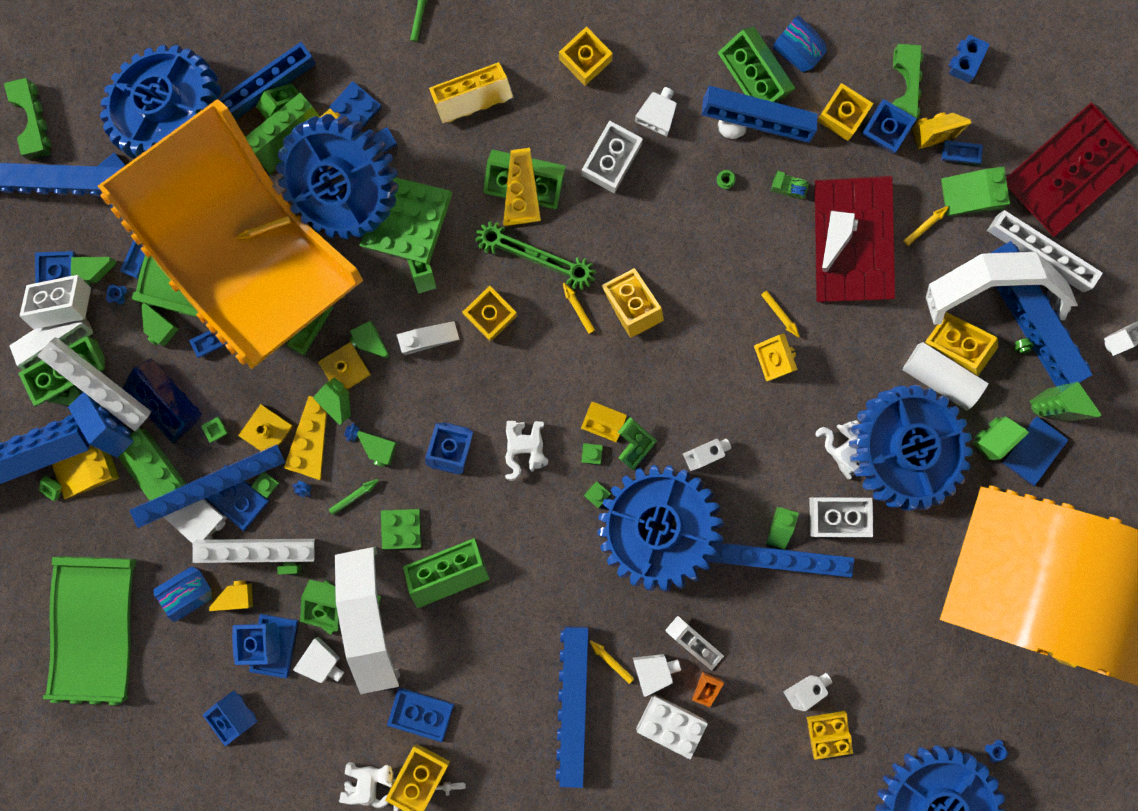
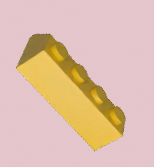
(471, 93)

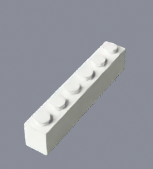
(1027, 239)
(94, 383)
(253, 550)

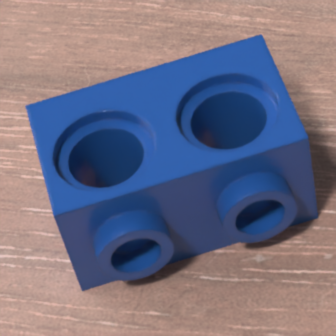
(970, 60)

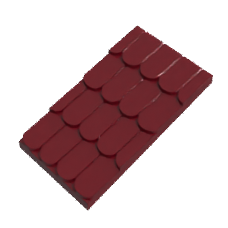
(1072, 169)
(867, 261)

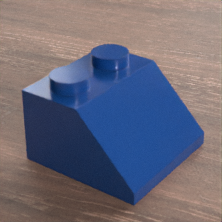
(888, 126)
(229, 717)

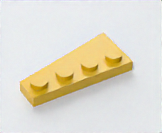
(521, 192)
(309, 441)

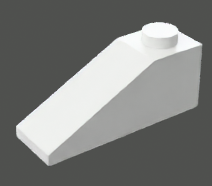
(839, 233)
(427, 337)
(694, 643)

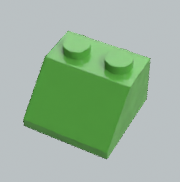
(999, 438)
(319, 605)

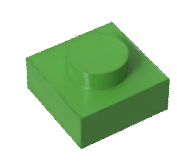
(214, 429)
(591, 453)
(265, 484)
(50, 488)
(597, 494)
(289, 568)

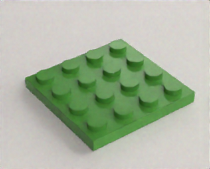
(412, 222)

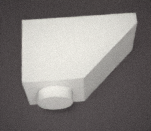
(1122, 339)

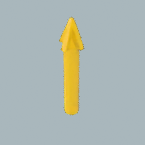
(937, 215)
(247, 234)
(570, 294)
(791, 327)
(599, 650)

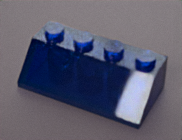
(168, 404)

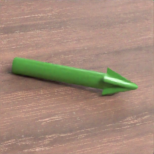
(417, 21)
(367, 487)

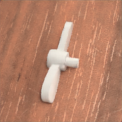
(447, 786)

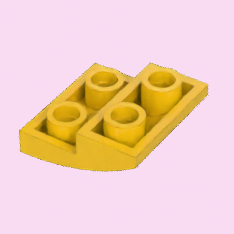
(829, 735)

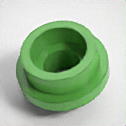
(726, 173)
(1023, 345)

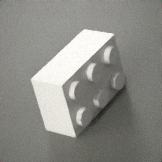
(611, 157)
(55, 302)
(841, 517)
(671, 726)

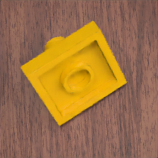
(776, 357)
(345, 366)
(265, 429)

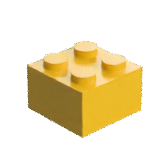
(585, 56)
(845, 112)
(490, 313)

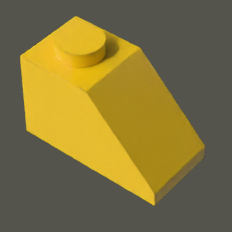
(234, 597)

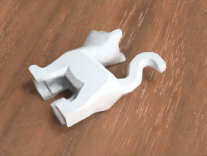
(524, 444)
(843, 452)
(365, 790)

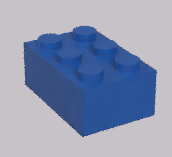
(100, 426)

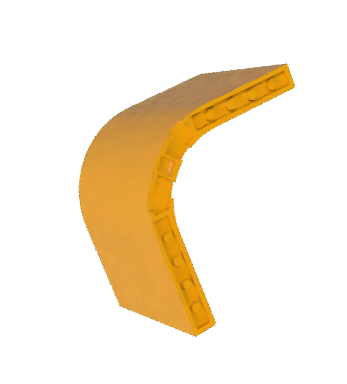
(188, 206)
(1049, 582)

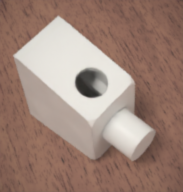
(657, 112)
(702, 456)
(319, 662)
(655, 672)
(808, 692)

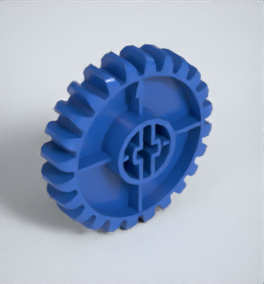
(156, 97)
(353, 154)
(939, 453)
(665, 498)
(940, 782)

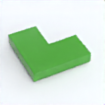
(639, 445)

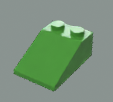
(976, 191)

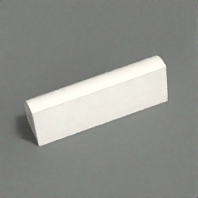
(29, 346)
(945, 376)

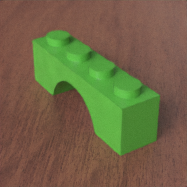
(907, 61)
(33, 140)

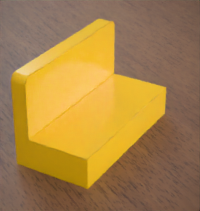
(603, 421)

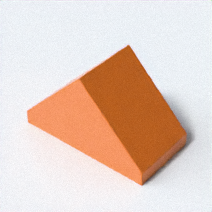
(707, 689)

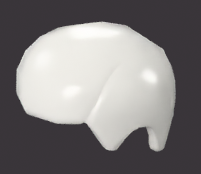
(731, 130)

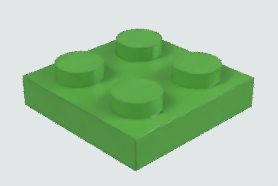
(401, 529)

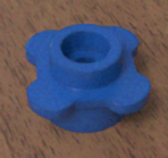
(112, 289)
(351, 432)
(302, 489)
(995, 757)

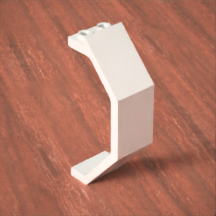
(998, 270)
(362, 621)

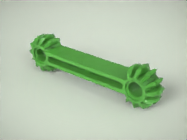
(535, 255)

